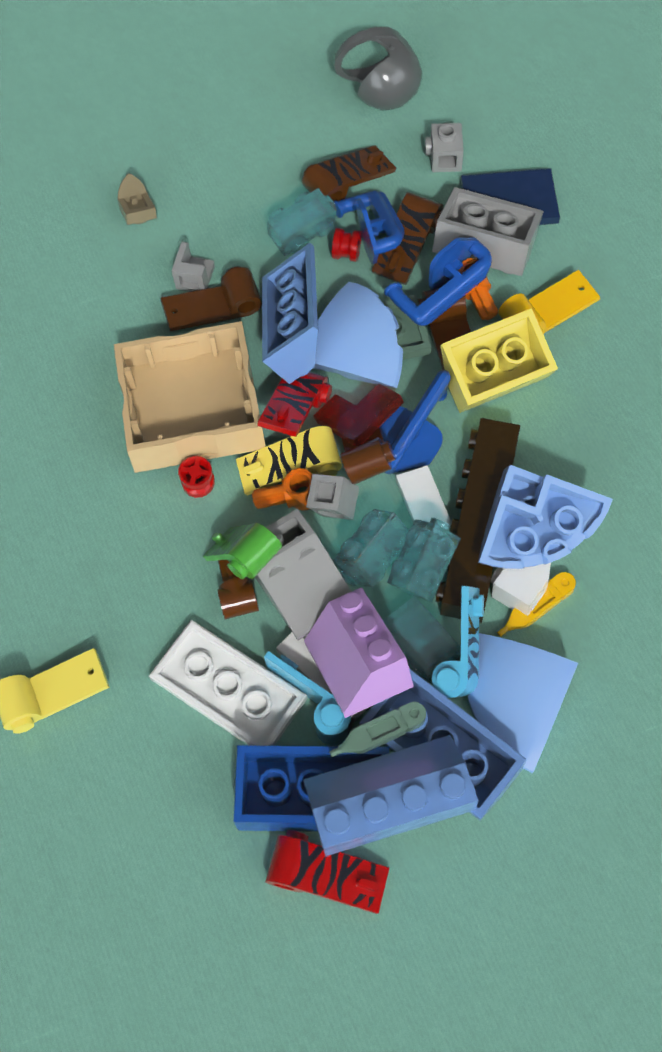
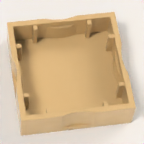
(188, 397)

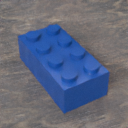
(272, 787)

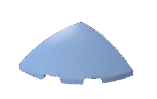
(359, 338)
(538, 520)
(519, 693)

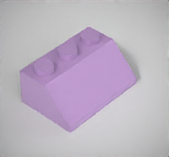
(357, 654)

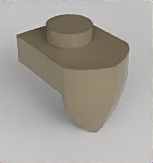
(135, 201)

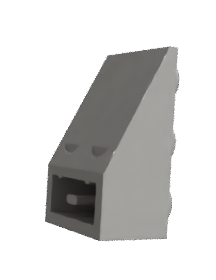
(300, 575)

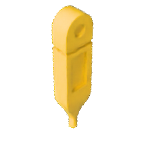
(558, 589)

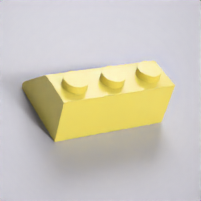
(497, 360)

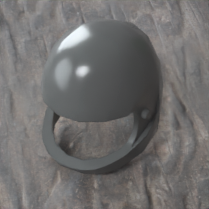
(390, 81)

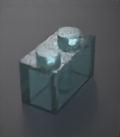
(421, 638)

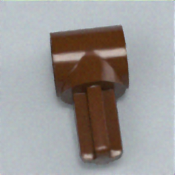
(235, 594)

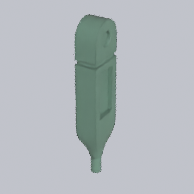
(383, 729)

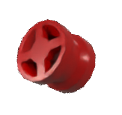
(346, 244)
(191, 470)

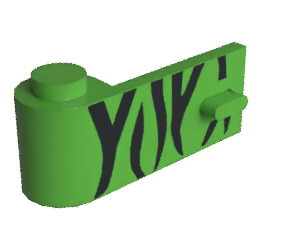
(246, 549)

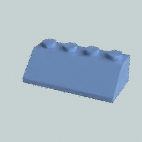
(290, 316)
(488, 758)
(390, 794)

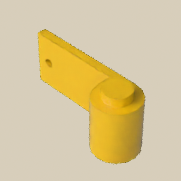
(554, 303)

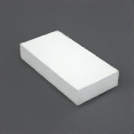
(422, 495)

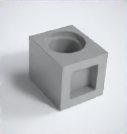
(332, 496)

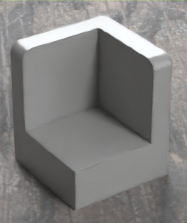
(191, 272)

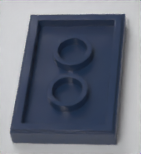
(525, 188)

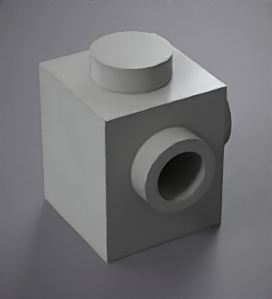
(445, 147)

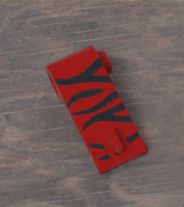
(293, 402)
(337, 877)

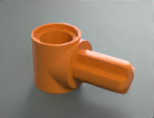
(480, 294)
(286, 491)

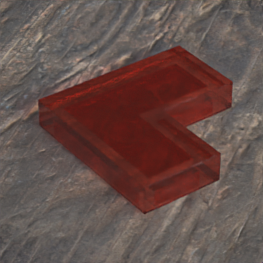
(359, 421)

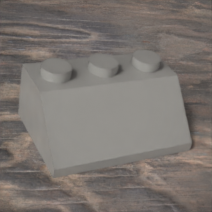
(498, 224)

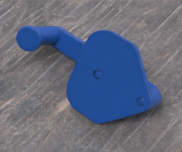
(385, 221)
(445, 275)
(410, 435)

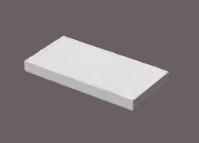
(228, 687)

